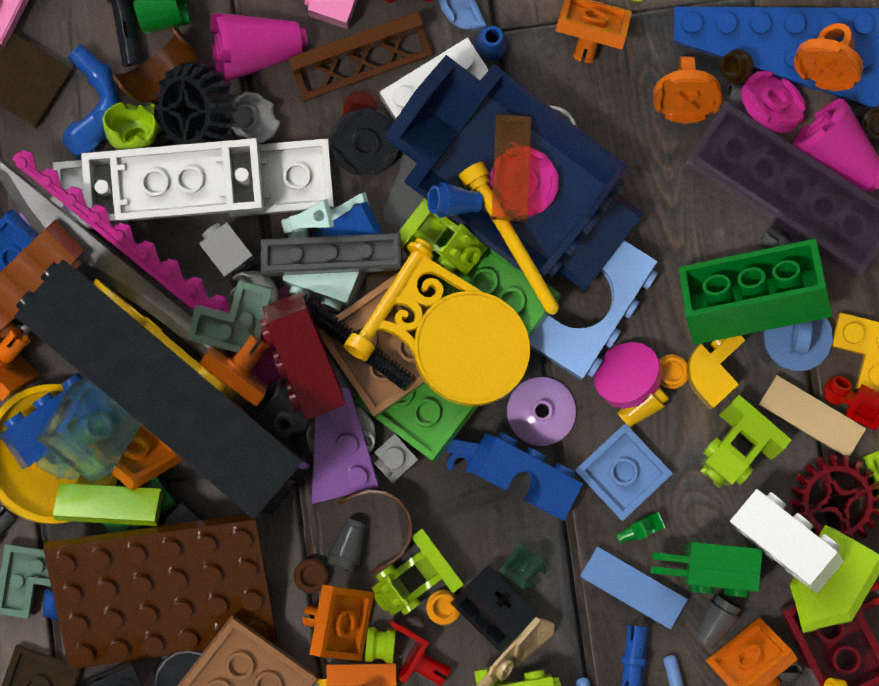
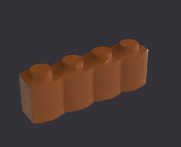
(28, 266)

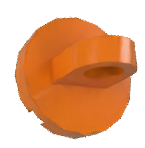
(830, 62)
(687, 93)

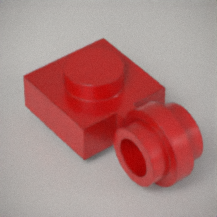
(862, 405)

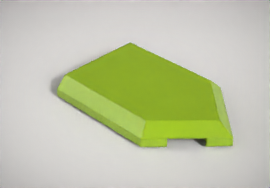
(843, 592)

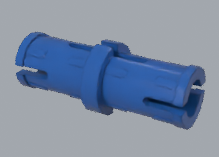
(634, 656)

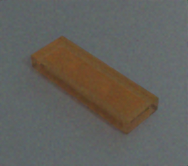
(511, 168)

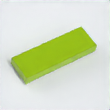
(108, 504)

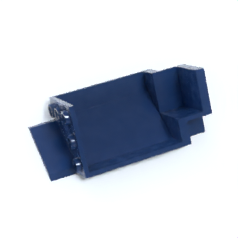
(452, 127)

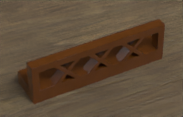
(356, 44)

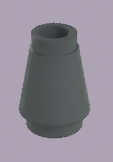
(347, 547)
(718, 620)

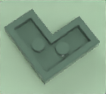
(232, 329)
(19, 574)

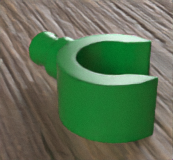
(642, 528)

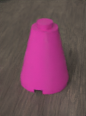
(253, 43)
(841, 145)

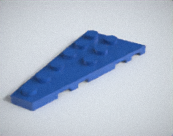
(776, 33)

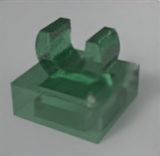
(522, 566)

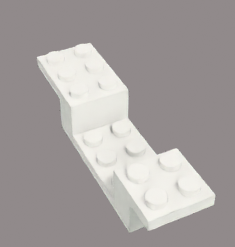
(202, 179)

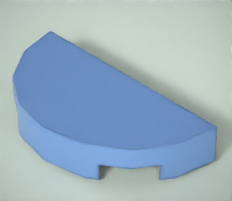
(463, 14)

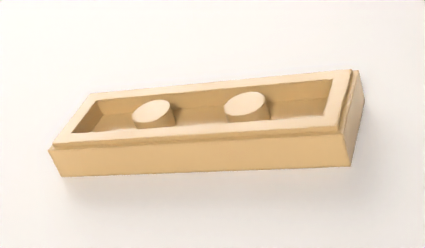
(811, 416)

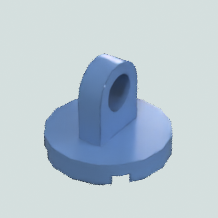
(799, 345)

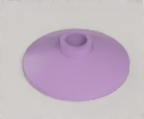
(523, 417)

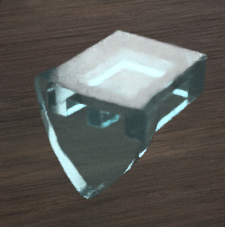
(55, 466)

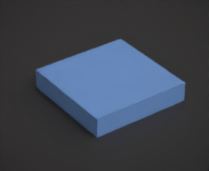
(623, 472)

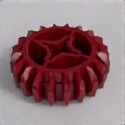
(828, 486)

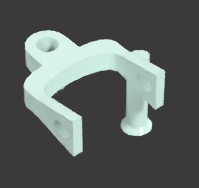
(298, 225)

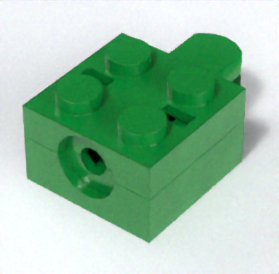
(715, 566)

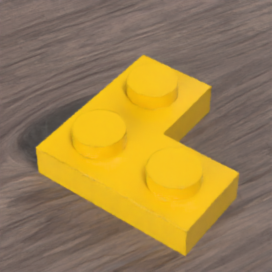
(860, 337)

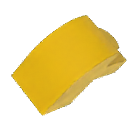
(707, 375)

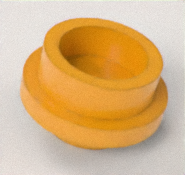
(674, 371)
(440, 607)

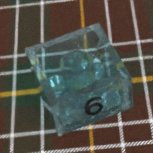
(89, 430)

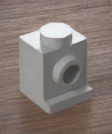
(394, 458)

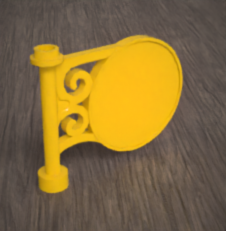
(464, 345)

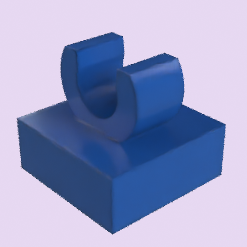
(461, 449)

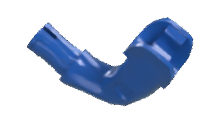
(89, 132)

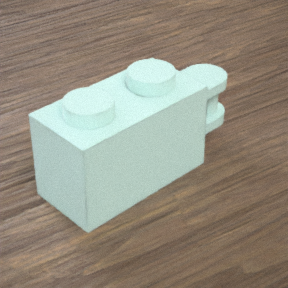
(332, 289)

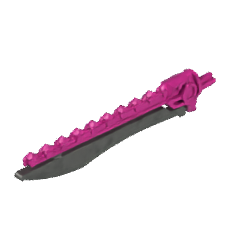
(107, 265)

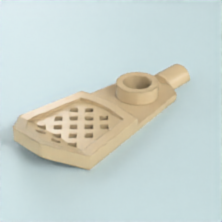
(522, 647)

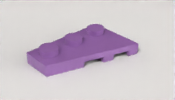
(341, 453)

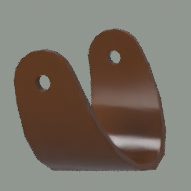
(144, 80)
(407, 518)

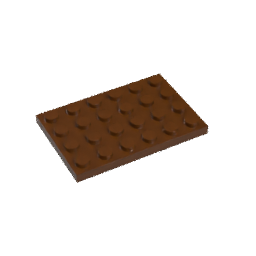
(157, 589)

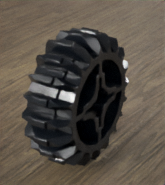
(195, 105)

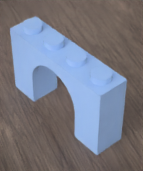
(578, 347)

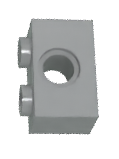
(226, 250)

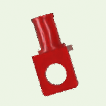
(418, 660)

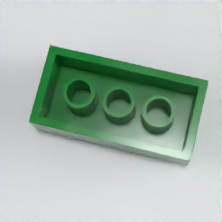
(754, 292)

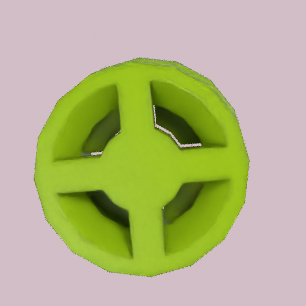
(380, 645)

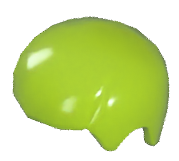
(129, 127)

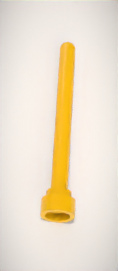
(476, 179)

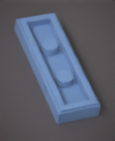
(633, 587)

